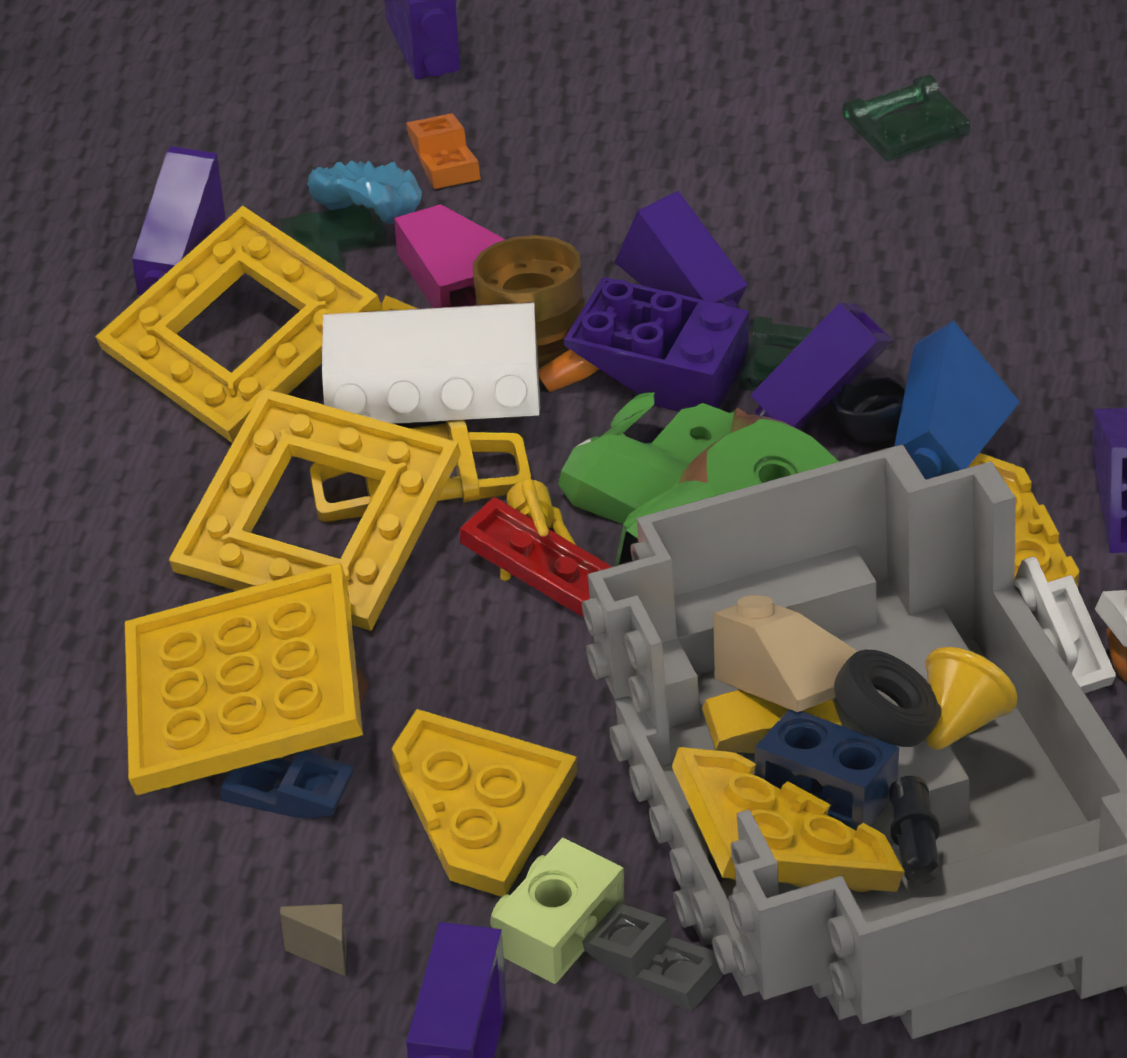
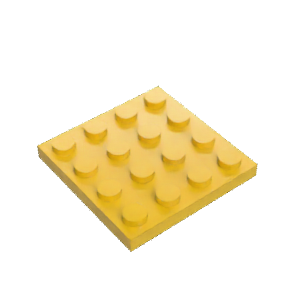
(240, 679)

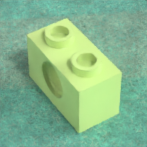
(557, 908)

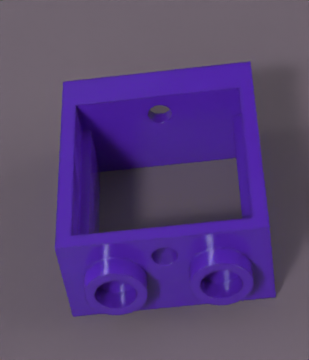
(460, 995)

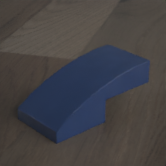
(300, 788)

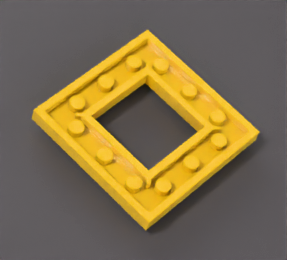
(147, 331)
(279, 426)

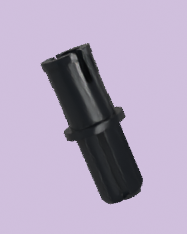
(915, 829)

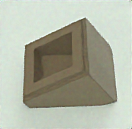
(316, 934)

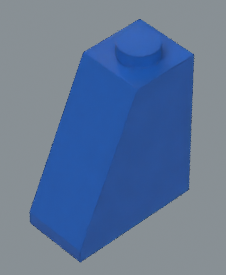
(950, 403)

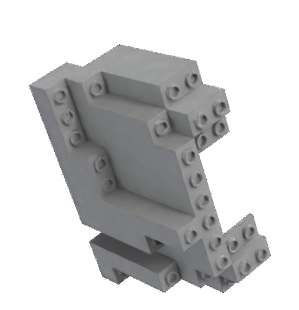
(1023, 805)

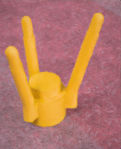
(535, 502)

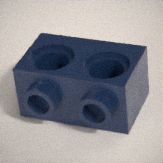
(830, 763)

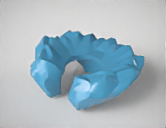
(383, 188)

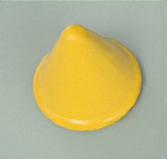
(968, 691)

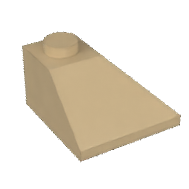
(776, 653)

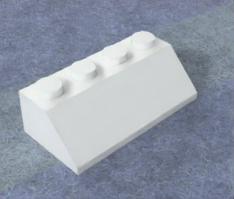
(433, 363)

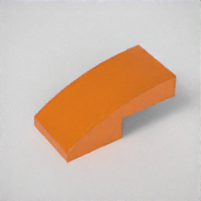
(443, 151)

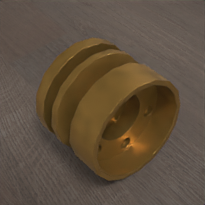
(537, 272)

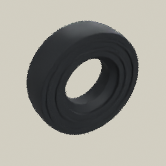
(858, 696)

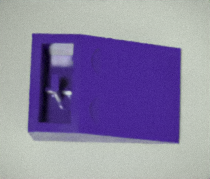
(662, 342)

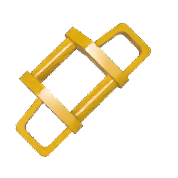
(463, 486)

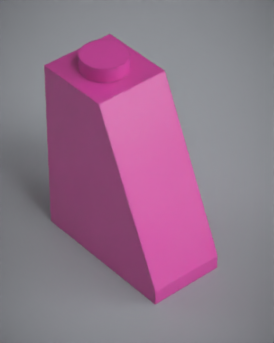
(440, 253)

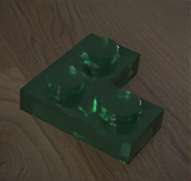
(336, 231)

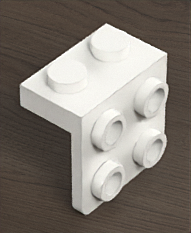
(1066, 623)

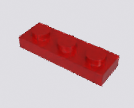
(544, 563)

